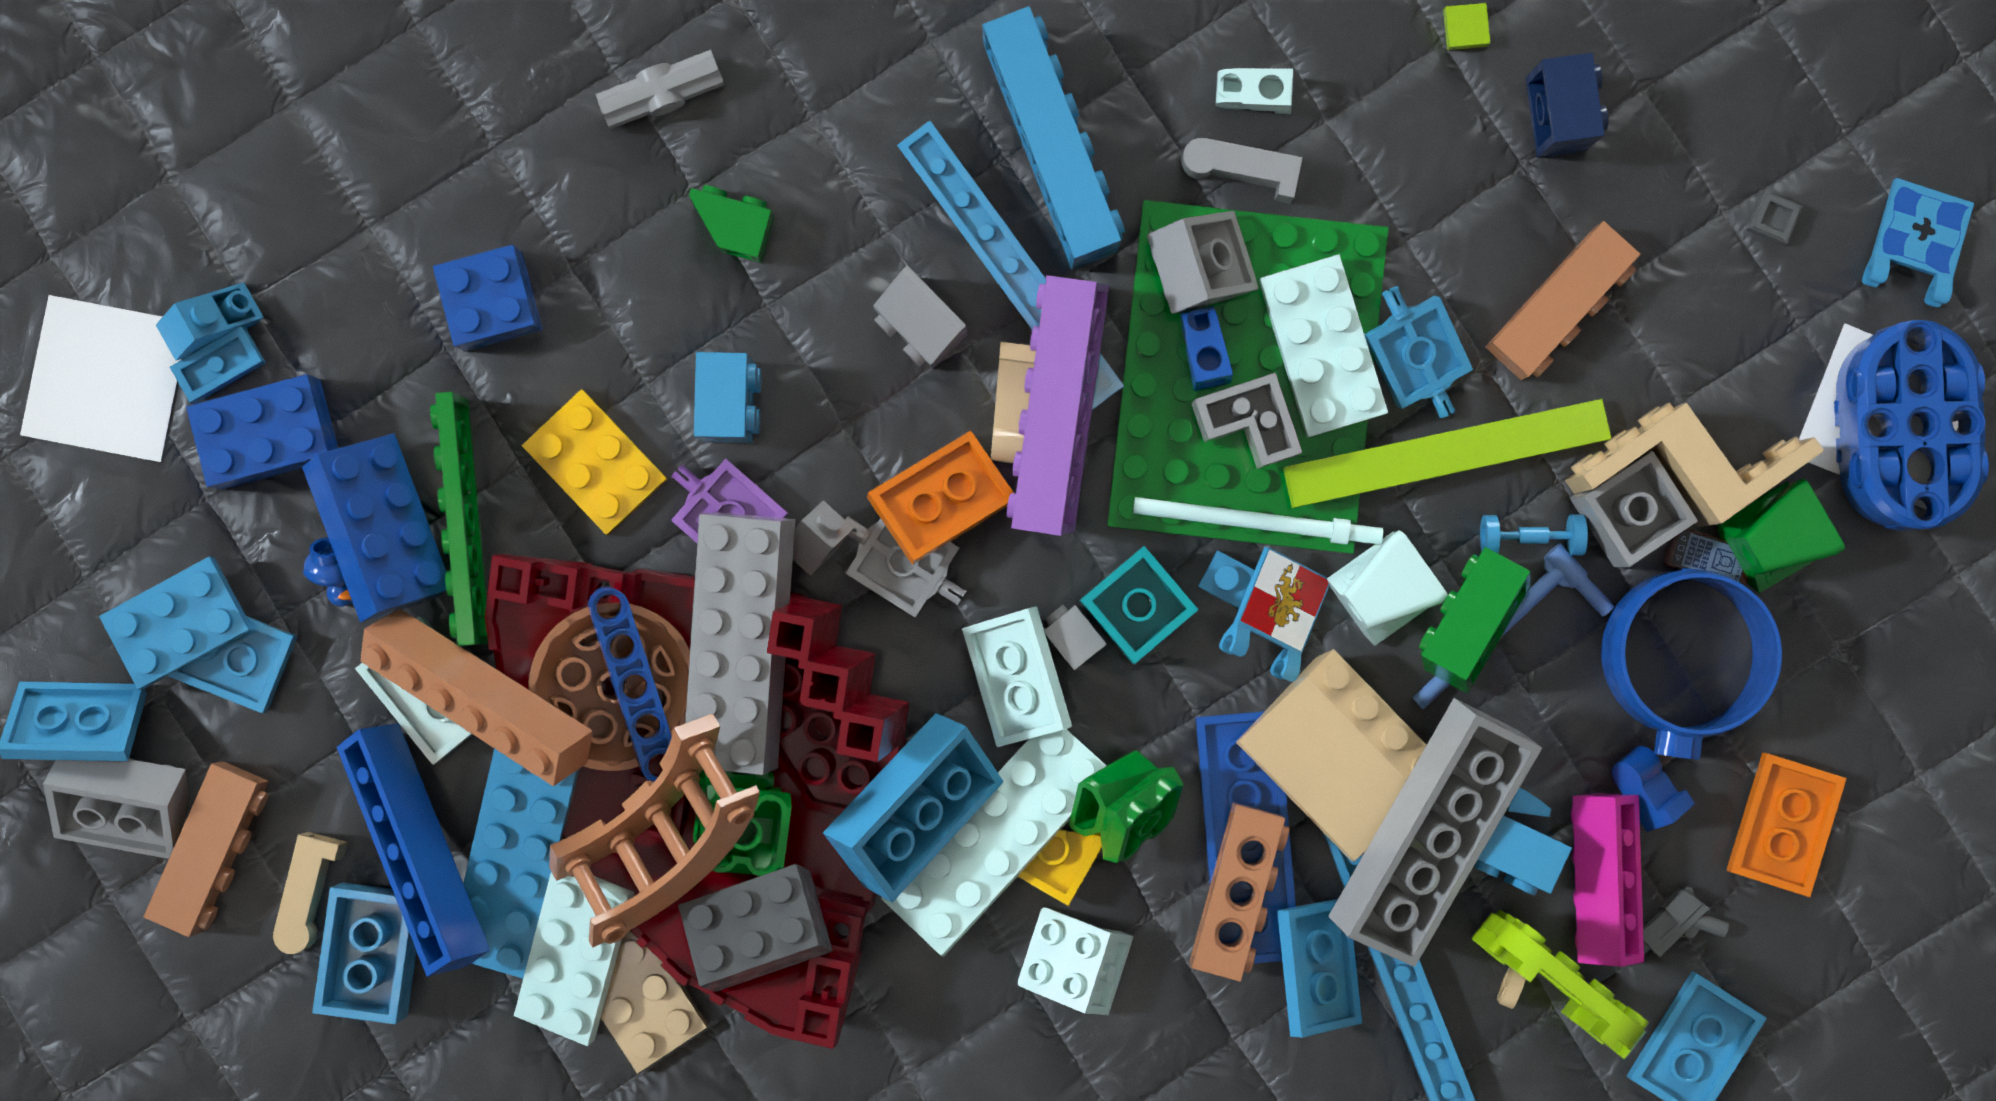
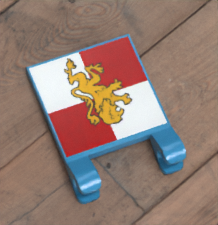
(1279, 608)

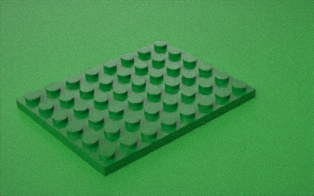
(1158, 434)

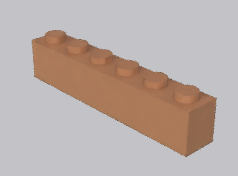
(476, 696)

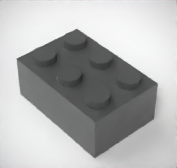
(755, 928)

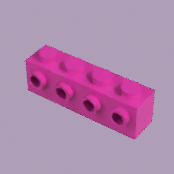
(1608, 879)

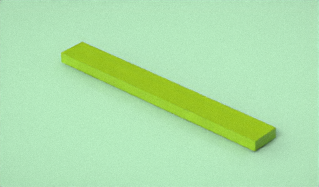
(1446, 453)

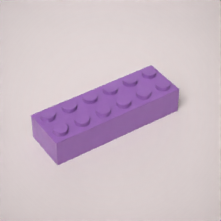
(1058, 405)

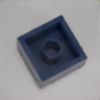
(1566, 104)

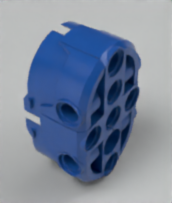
(1877, 385)

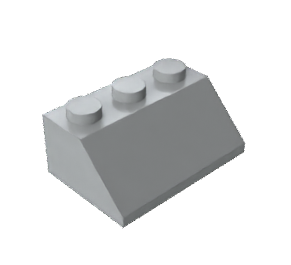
(118, 804)

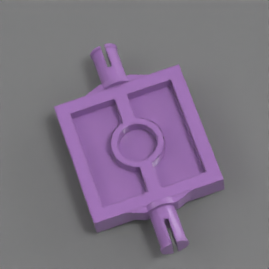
(723, 492)

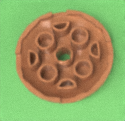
(571, 671)

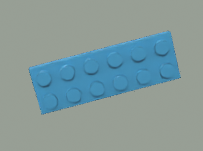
(512, 859)

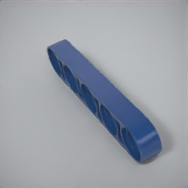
(624, 667)

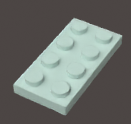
(1323, 346)
(564, 974)

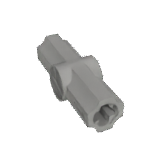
(660, 89)

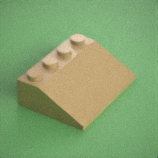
(1335, 751)

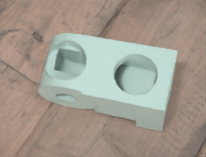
(1255, 89)

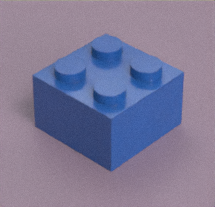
(487, 298)

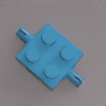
(1418, 352)

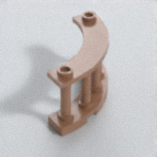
(651, 804)

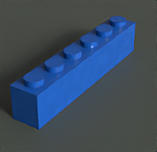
(412, 849)

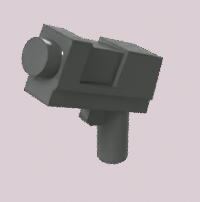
(1680, 916)

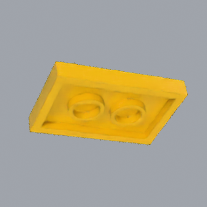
(594, 462)

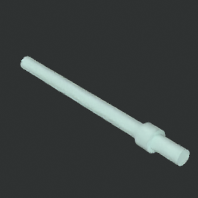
(1338, 530)

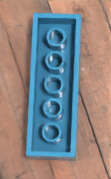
(1050, 137)

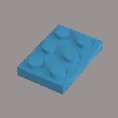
(175, 623)
(245, 668)
(72, 721)
(1318, 971)
(1696, 1043)

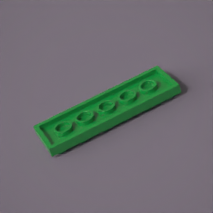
(463, 530)

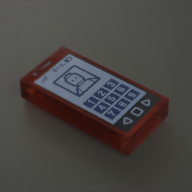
(1703, 552)

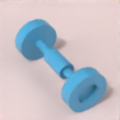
(1575, 534)

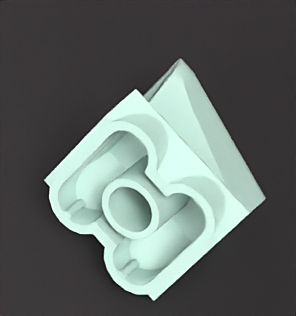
(1387, 587)

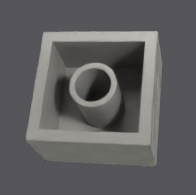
(1634, 511)

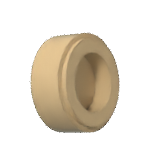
(1510, 989)

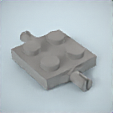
(889, 573)

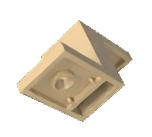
(1694, 463)

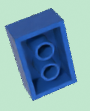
(261, 431)

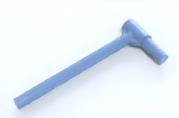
(1560, 570)

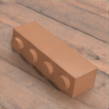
(1563, 301)
(207, 849)

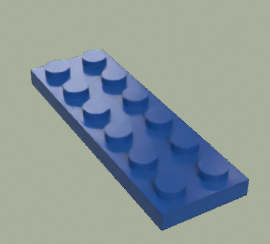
(1231, 777)

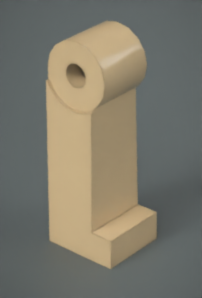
(1010, 400)
(303, 889)

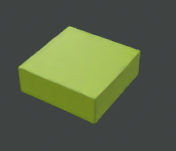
(1466, 26)

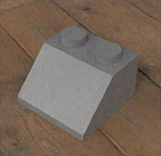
(1202, 261)
(919, 319)

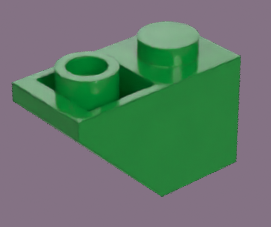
(735, 225)

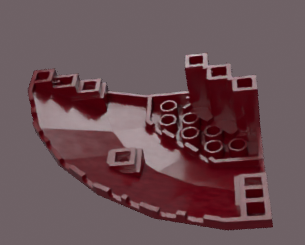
(829, 751)

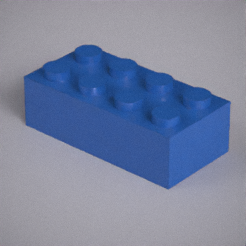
(376, 526)

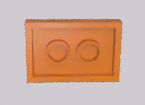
(941, 497)
(1786, 824)

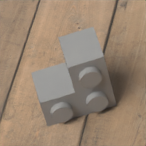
(1256, 409)

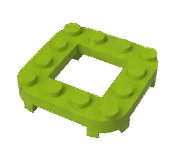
(1589, 1004)

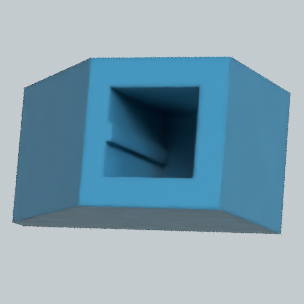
(206, 318)

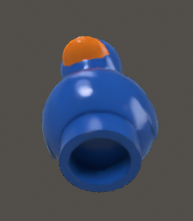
(323, 569)

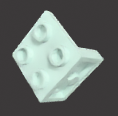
(1074, 962)

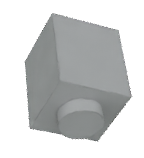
(819, 537)
(1072, 635)

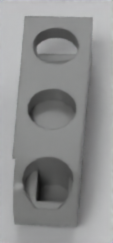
(1244, 164)

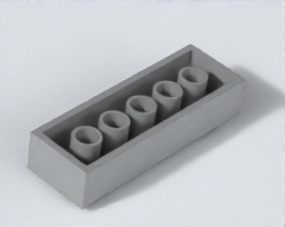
(738, 585)
(1434, 833)

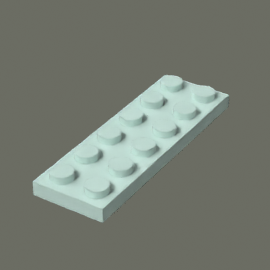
(997, 839)

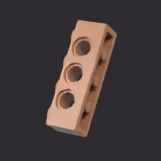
(1234, 958)

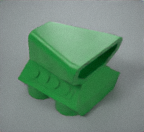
(1780, 534)
(1126, 804)
(764, 840)

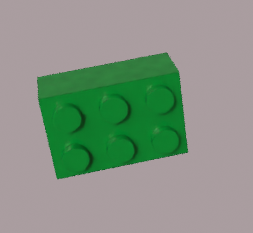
(1474, 619)

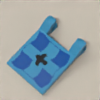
(1922, 233)

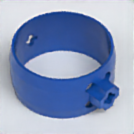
(1763, 677)

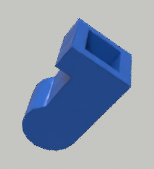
(1205, 349)
(1659, 800)

